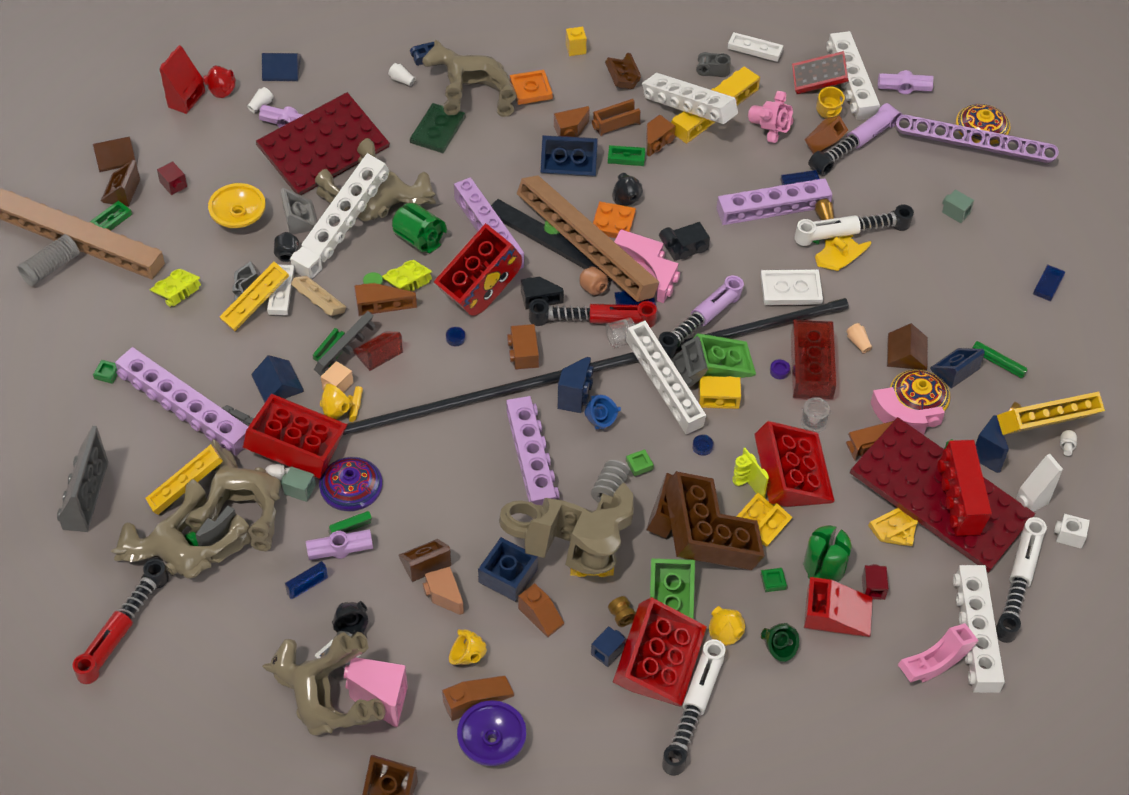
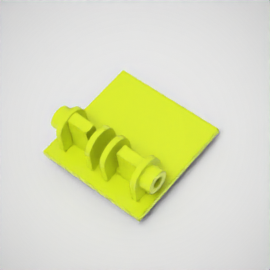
(408, 276)
(177, 286)
(749, 471)

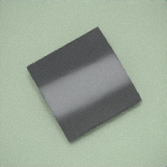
(691, 361)
(214, 531)

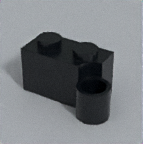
(685, 240)

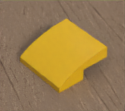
(770, 518)

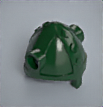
(779, 641)

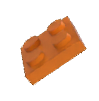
(531, 87)
(613, 218)

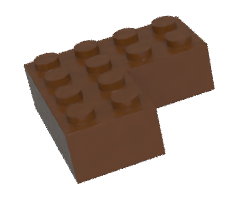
(703, 532)

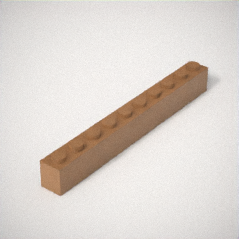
(88, 237)
(588, 238)

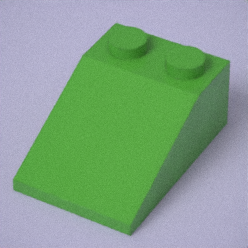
(726, 357)
(674, 584)

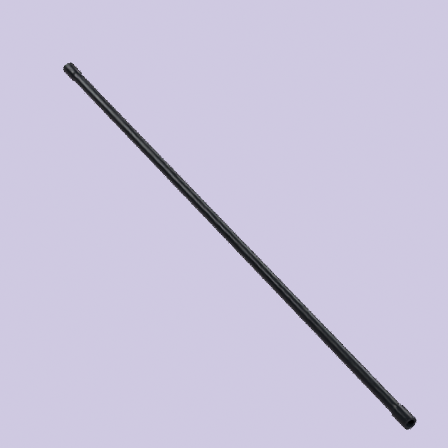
(830, 307)

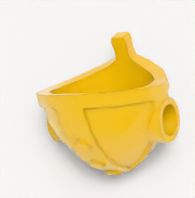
(334, 401)
(726, 625)
(467, 652)

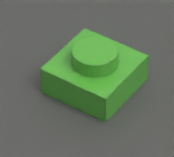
(639, 462)

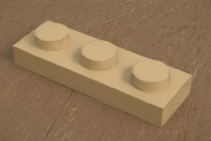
(318, 295)

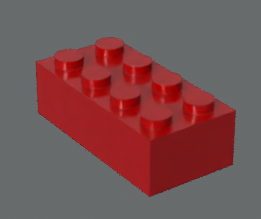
(964, 488)

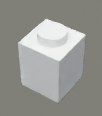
(306, 262)

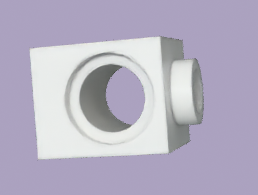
(1078, 532)

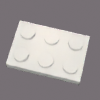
(791, 287)

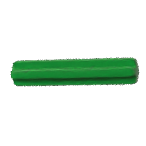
(1001, 360)

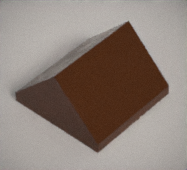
(113, 153)
(122, 184)
(907, 348)
(426, 559)
(389, 777)

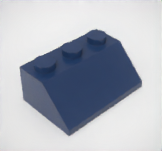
(569, 155)

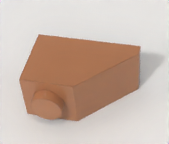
(443, 590)

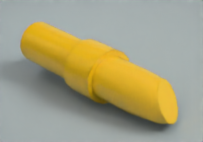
(356, 403)

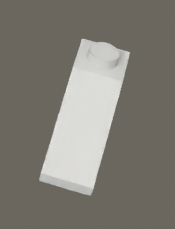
(1040, 485)

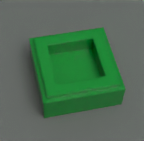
(105, 372)
(773, 580)

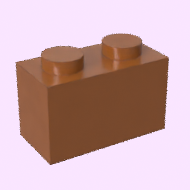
(524, 347)

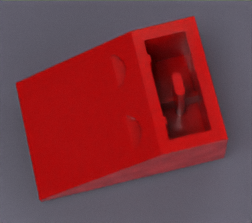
(181, 81)
(837, 608)

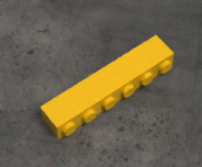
(739, 85)
(1050, 413)

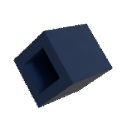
(608, 646)

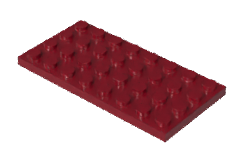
(906, 473)

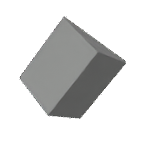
(298, 212)

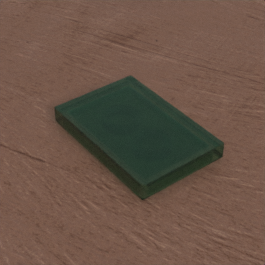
(436, 128)

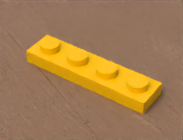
(254, 296)
(176, 484)

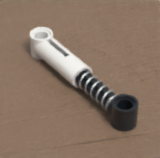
(809, 231)
(1021, 578)
(694, 705)

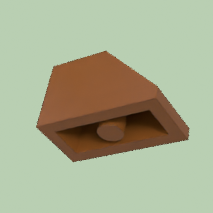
(571, 122)
(540, 610)

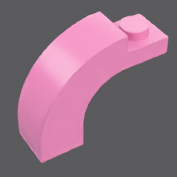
(888, 408)
(941, 656)

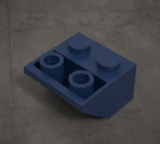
(574, 385)

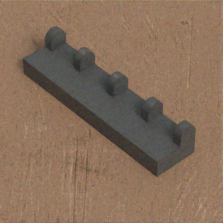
(343, 343)

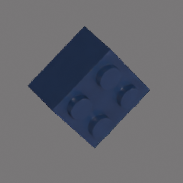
(507, 569)

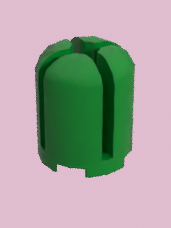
(418, 227)
(821, 549)

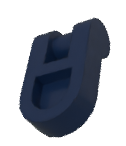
(420, 51)

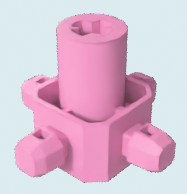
(773, 116)

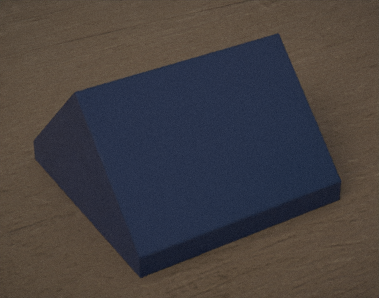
(280, 66)
(958, 365)
(277, 378)
(992, 446)

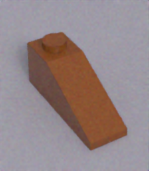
(382, 298)
(466, 694)

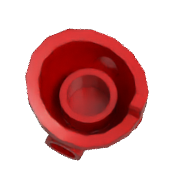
(220, 81)

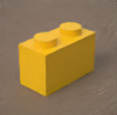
(719, 392)

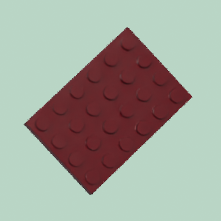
(320, 141)

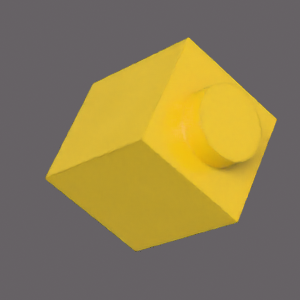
(576, 41)

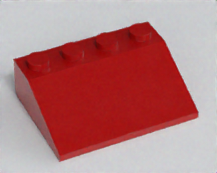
(294, 435)
(793, 465)
(660, 653)

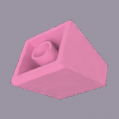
(378, 680)

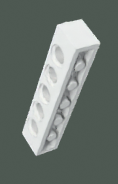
(859, 88)
(690, 98)
(346, 197)
(665, 377)
(975, 577)

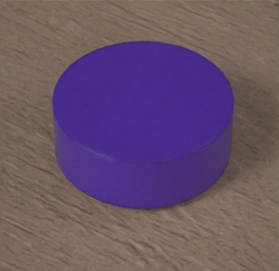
(779, 369)

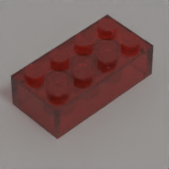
(813, 359)

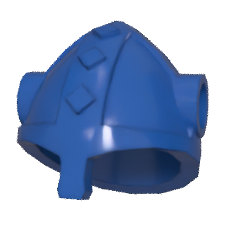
(601, 411)

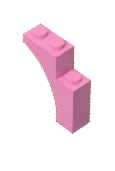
(651, 256)

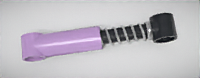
(884, 118)
(703, 314)

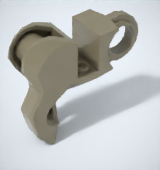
(591, 534)

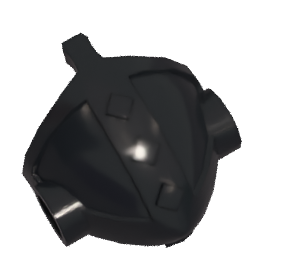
(625, 188)
(350, 617)

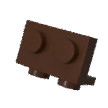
(623, 72)

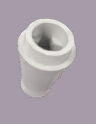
(401, 75)
(262, 97)

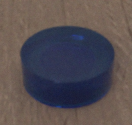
(455, 336)
(702, 445)

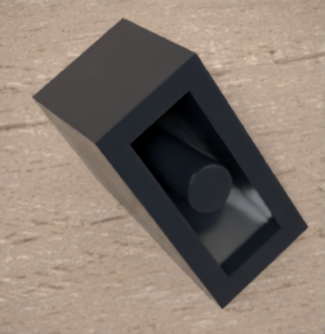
(541, 288)

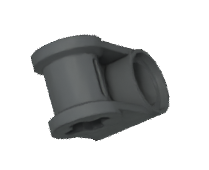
(715, 64)

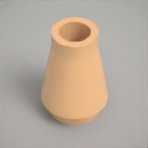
(859, 337)

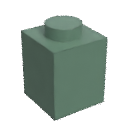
(957, 206)
(298, 484)

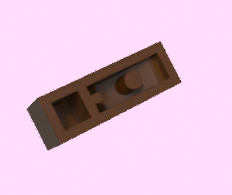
(659, 520)

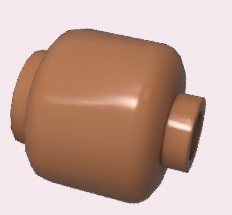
(593, 281)

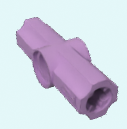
(905, 82)
(278, 116)
(328, 546)

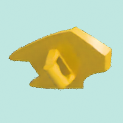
(840, 252)

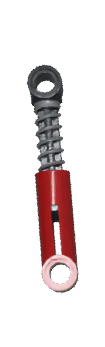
(541, 312)
(118, 623)

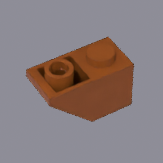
(658, 134)
(826, 134)

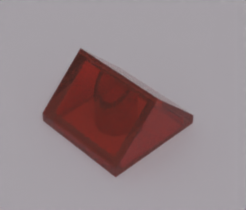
(379, 349)

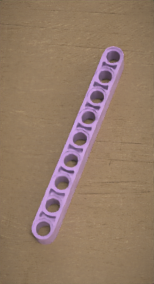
(985, 136)

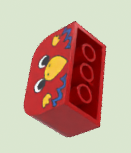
(480, 271)

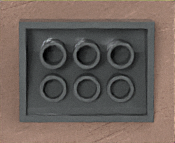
(84, 484)

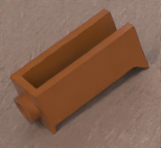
(616, 117)
(864, 438)

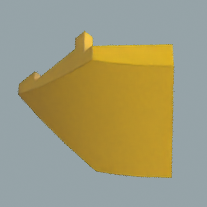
(894, 528)

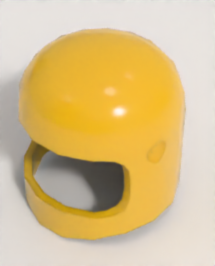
(829, 102)

